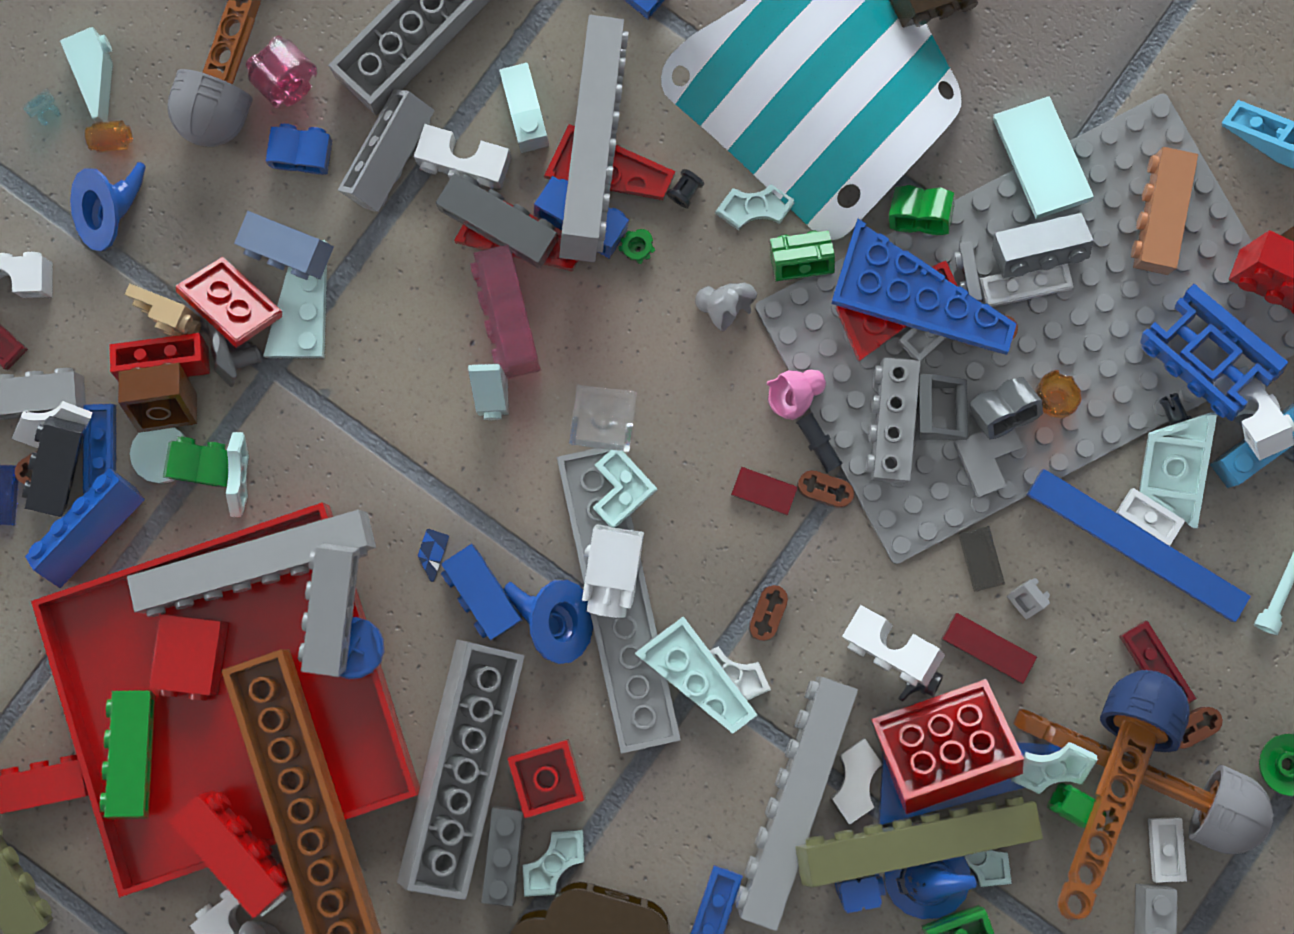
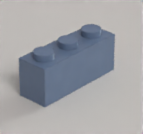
(283, 246)

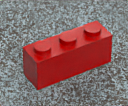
(186, 349)
(41, 784)

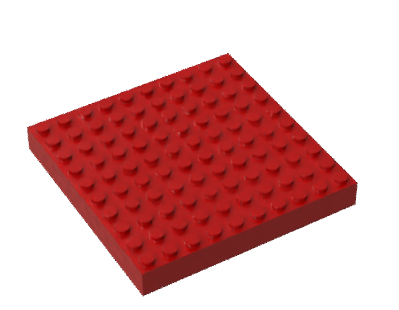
(197, 745)

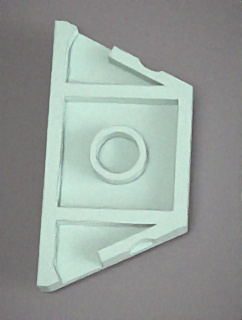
(1178, 466)

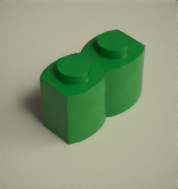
(921, 210)
(196, 463)
(1072, 804)

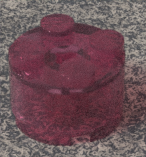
(281, 72)

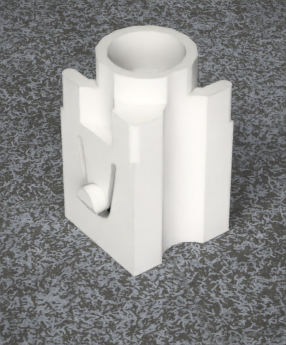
(612, 570)

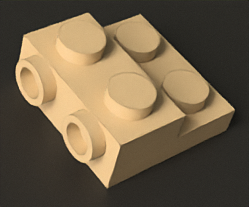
(169, 315)

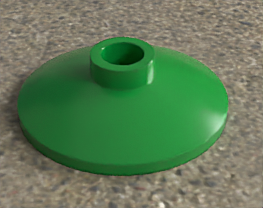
(1271, 764)

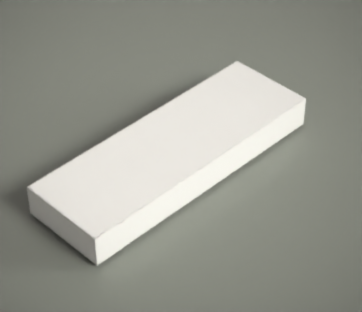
(1003, 291)

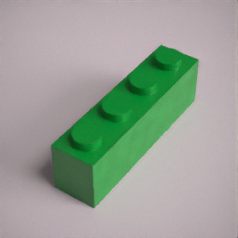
(128, 755)

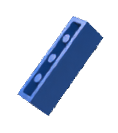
(84, 528)

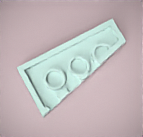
(303, 319)
(691, 667)

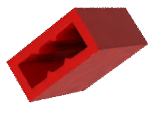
(188, 657)

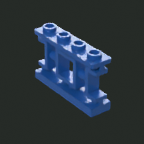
(1228, 335)

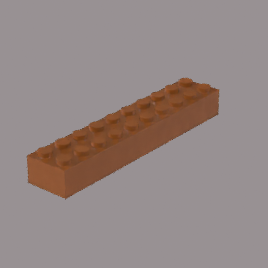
(300, 796)

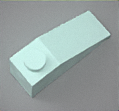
(92, 69)
(524, 107)
(489, 390)

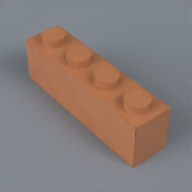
(1164, 210)

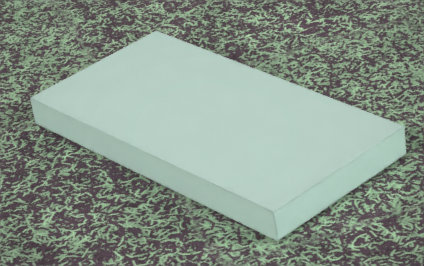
(1043, 157)

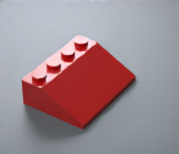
(947, 746)

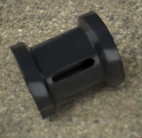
(685, 188)

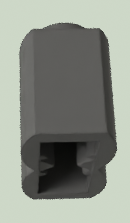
(1006, 408)

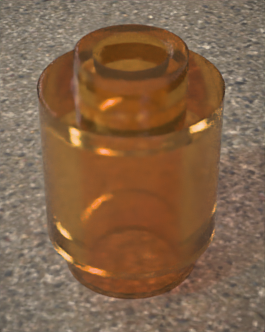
(108, 136)

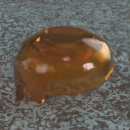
(1058, 394)

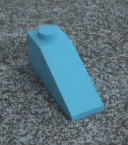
(1264, 131)

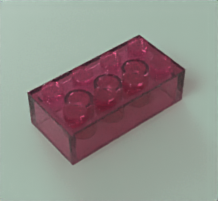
(507, 313)

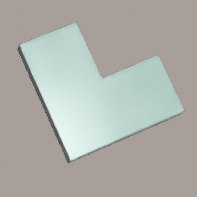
(629, 489)

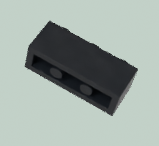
(53, 466)

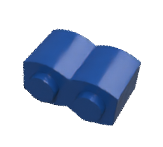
(299, 150)

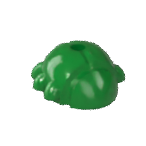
(639, 239)

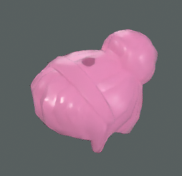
(794, 391)

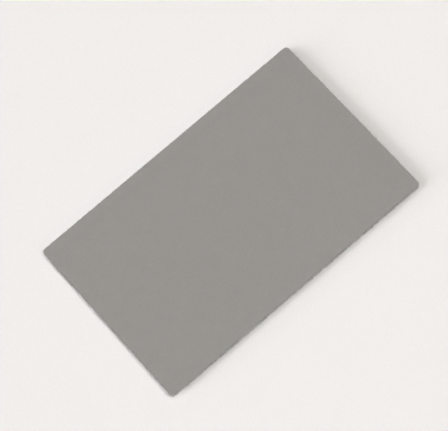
(1078, 331)

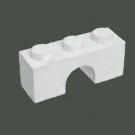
(486, 166)
(29, 274)
(1268, 428)
(915, 661)
(222, 917)

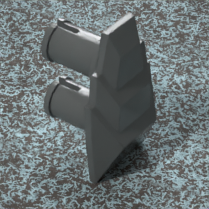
(226, 361)

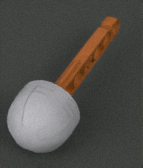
(207, 104)
(1228, 814)

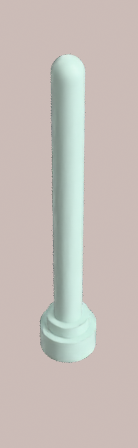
(1270, 619)

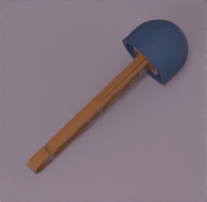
(1147, 716)

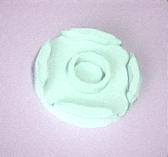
(150, 451)

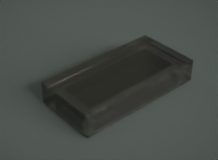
(981, 558)

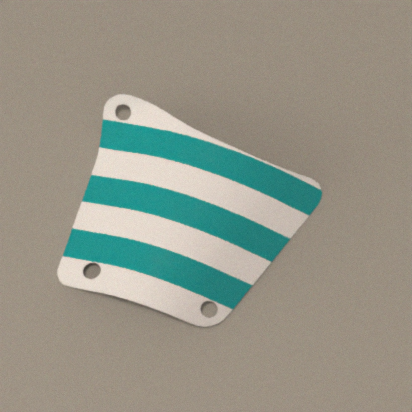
(817, 98)

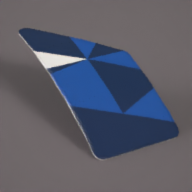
(432, 551)

